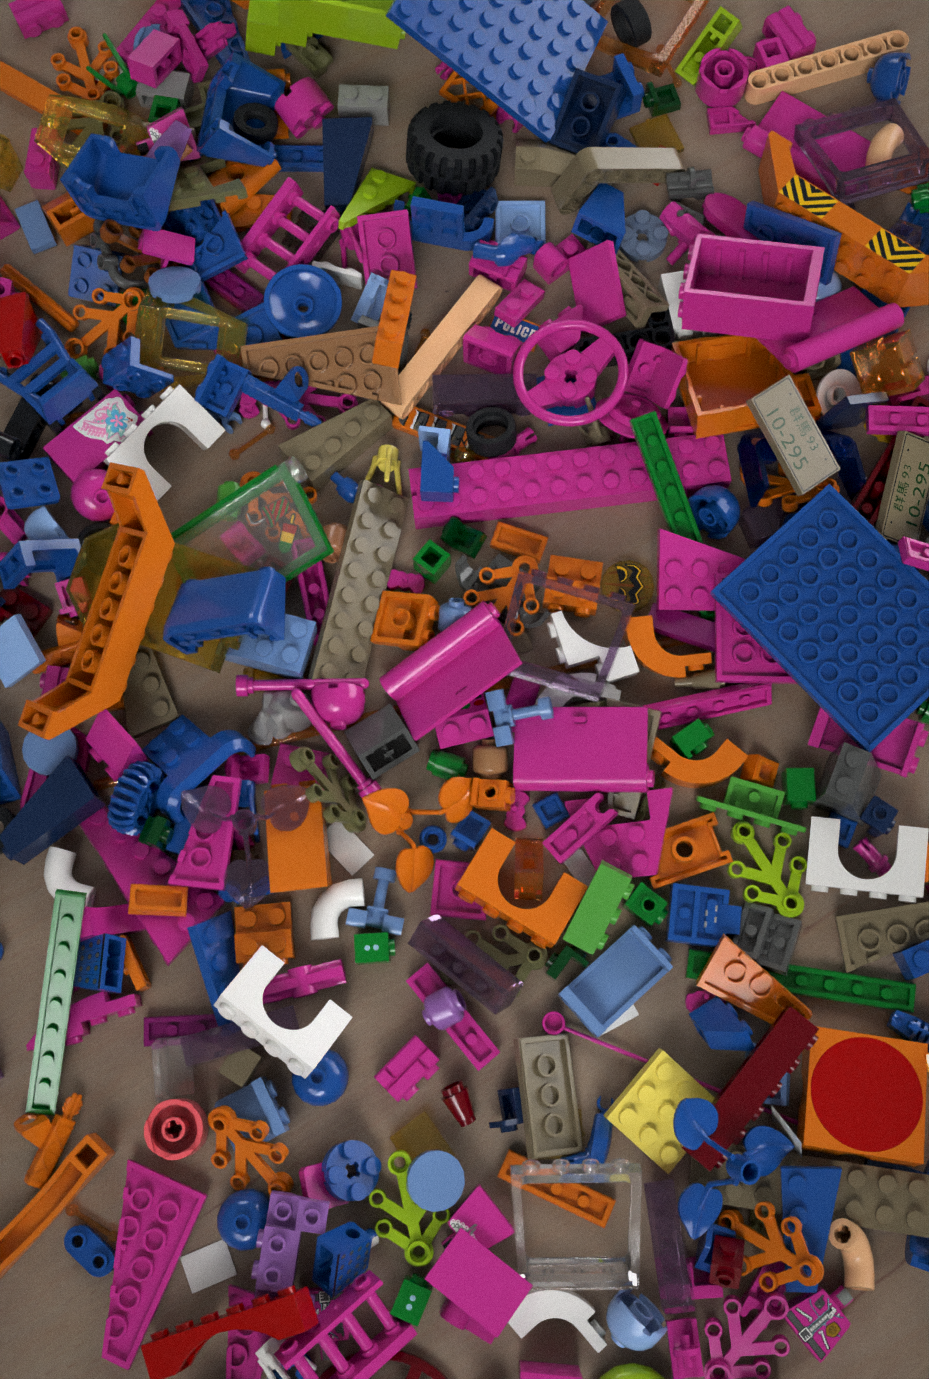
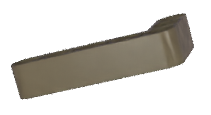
(612, 165)

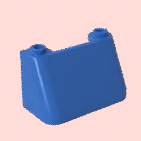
(232, 86)
(122, 185)
(227, 608)

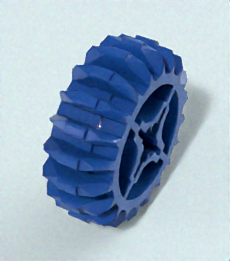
(135, 797)

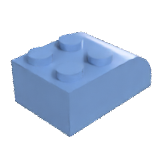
(281, 657)

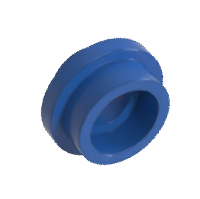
(433, 830)

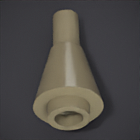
(702, 681)

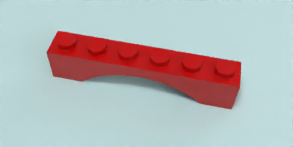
(278, 1317)

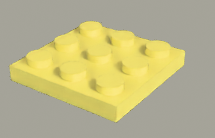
(648, 1107)

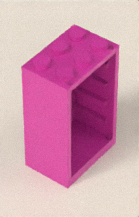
(750, 288)

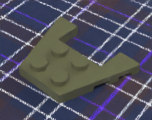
(193, 185)

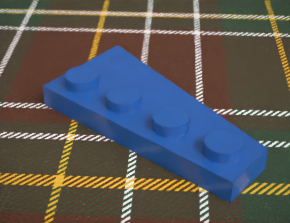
(216, 956)
(810, 1197)

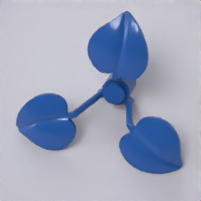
(764, 1150)

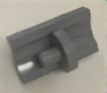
(689, 184)

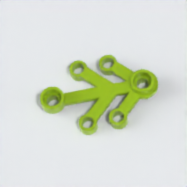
(769, 872)
(408, 1214)

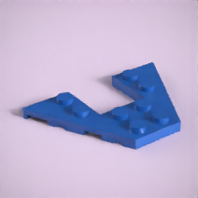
(215, 255)

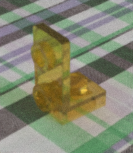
(9, 164)

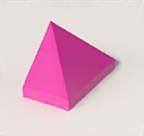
(522, 694)

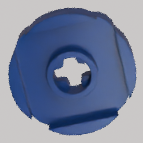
(335, 1174)

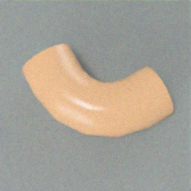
(884, 144)
(856, 1254)

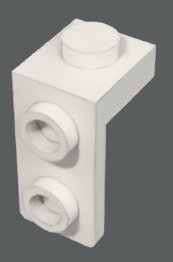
(346, 277)

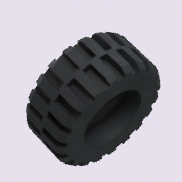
(448, 126)

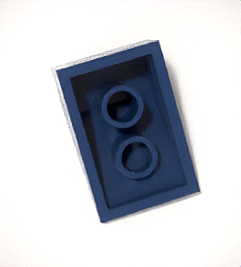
(587, 112)

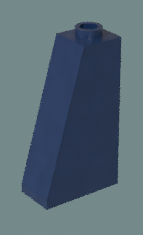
(344, 158)
(51, 812)

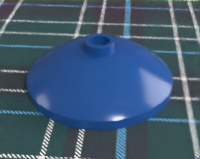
(302, 287)

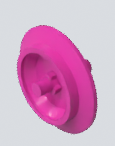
(628, 408)

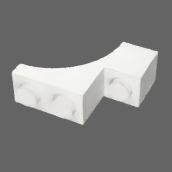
(576, 651)

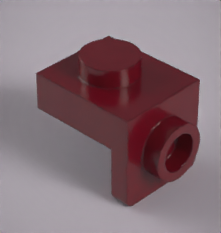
(727, 1262)

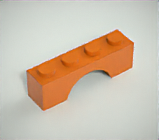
(394, 319)

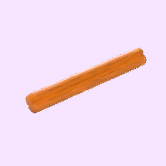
(40, 298)

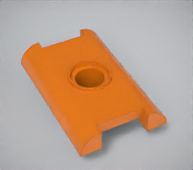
(251, 176)
(705, 851)

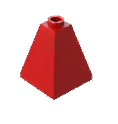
(18, 330)

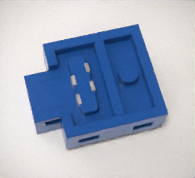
(700, 915)

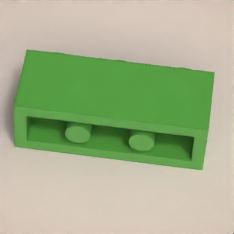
(599, 908)

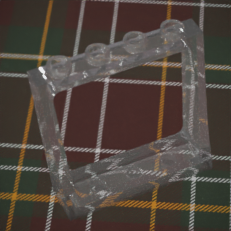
(579, 1272)

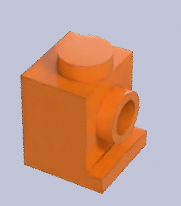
(482, 798)

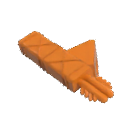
(67, 638)
(49, 1138)

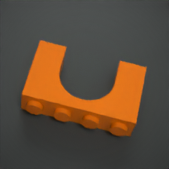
(541, 923)

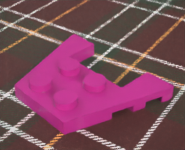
(632, 845)

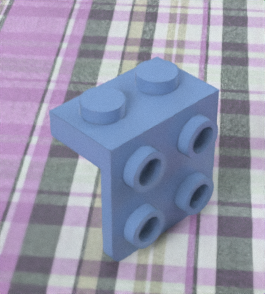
(258, 1103)

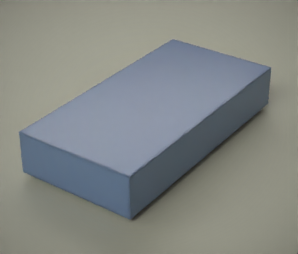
(35, 227)

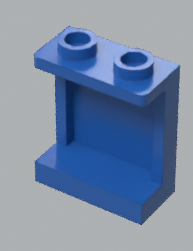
(39, 556)

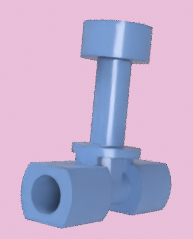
(506, 716)
(376, 915)

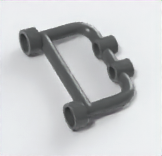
(109, 262)

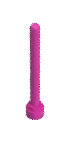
(247, 685)
(365, 784)

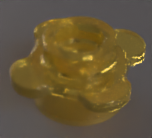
(463, 455)

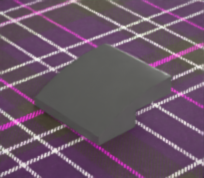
(768, 937)

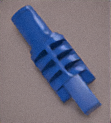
(909, 1027)

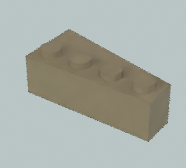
(337, 441)

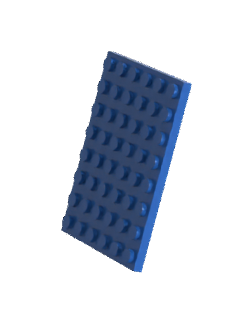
(509, 49)
(838, 616)

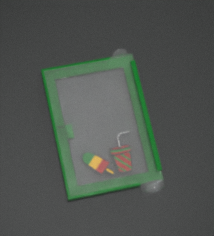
(262, 524)

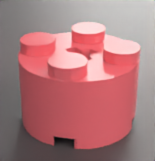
(166, 1115)

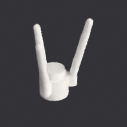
(269, 1361)

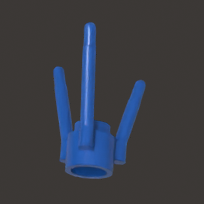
(247, 799)

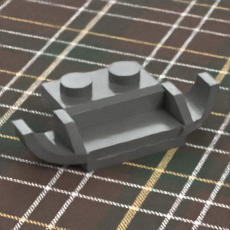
(469, 579)

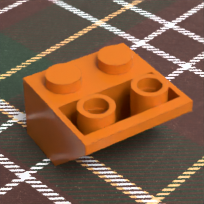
(68, 219)

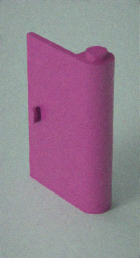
(844, 149)
(837, 326)
(451, 669)
(583, 756)

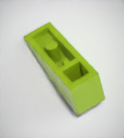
(717, 34)

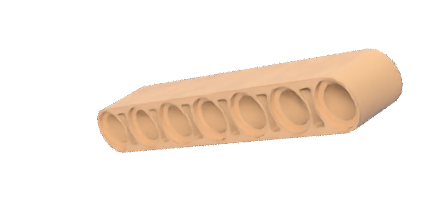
(822, 67)
(444, 343)

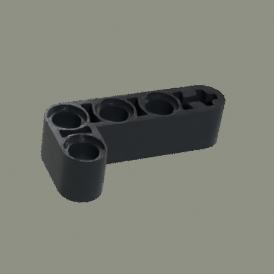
(651, 332)
(23, 429)

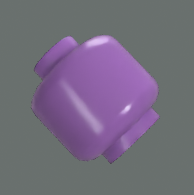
(444, 1008)

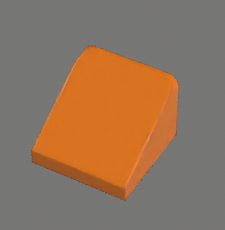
(759, 770)

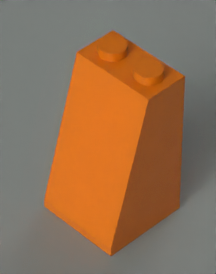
(299, 856)

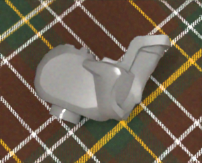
(278, 717)

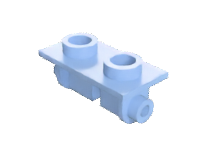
(372, 298)

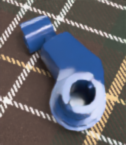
(508, 250)
(599, 1141)

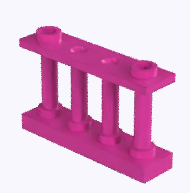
(274, 217)
(372, 1353)

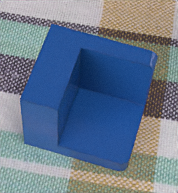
(705, 1246)

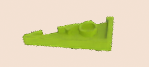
(374, 195)

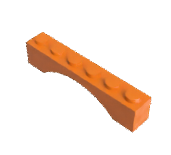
(59, 1191)

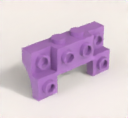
(281, 1239)

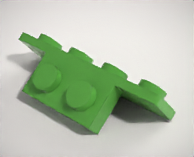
(753, 801)

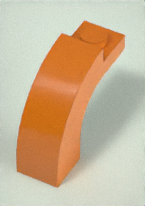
(654, 658)
(698, 772)

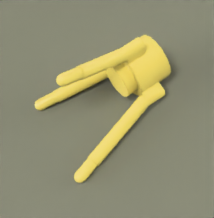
(387, 461)

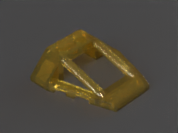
(57, 118)
(151, 328)

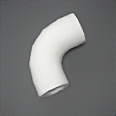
(59, 874)
(331, 904)

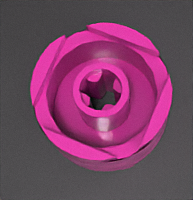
(722, 78)
(303, 107)

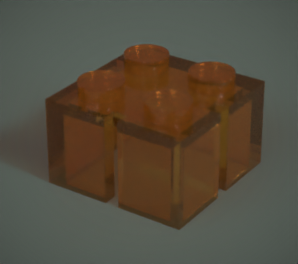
(888, 364)

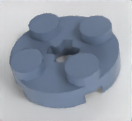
(646, 224)

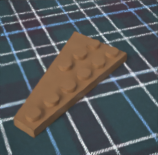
(332, 362)

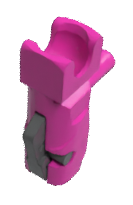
(683, 224)

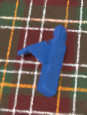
(285, 396)

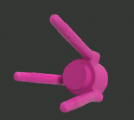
(350, 239)

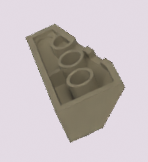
(540, 163)

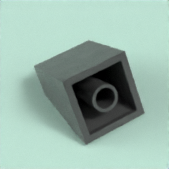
(848, 782)

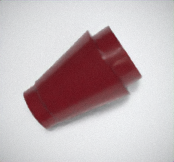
(459, 1103)

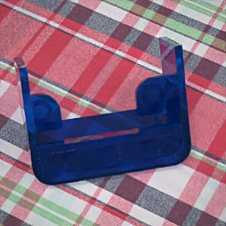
(756, 452)

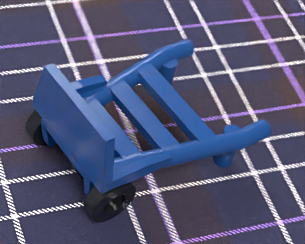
(66, 394)

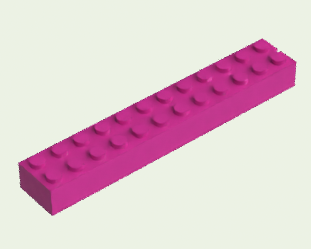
(567, 481)

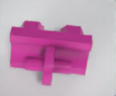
(684, 1348)

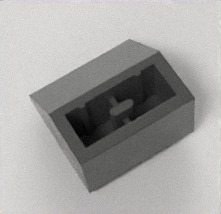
(381, 741)

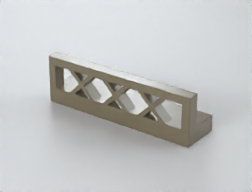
(637, 297)

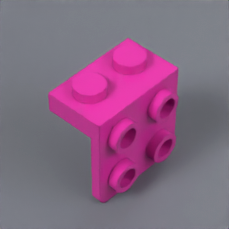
(655, 373)

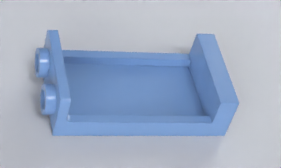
(616, 980)

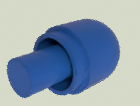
(345, 487)

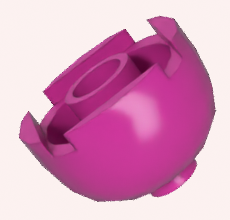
(89, 497)
(338, 705)

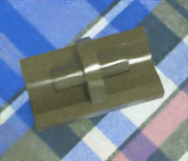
(312, 56)

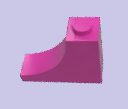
(109, 920)

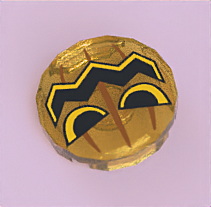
(630, 580)

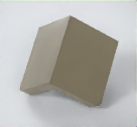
(241, 1066)

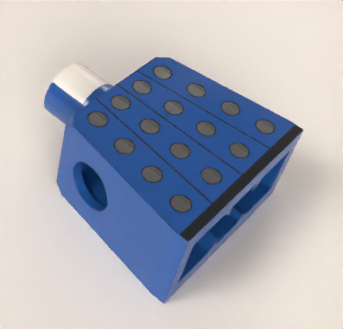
(101, 963)
(342, 1256)

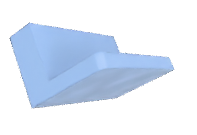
(438, 437)

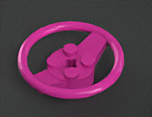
(581, 366)

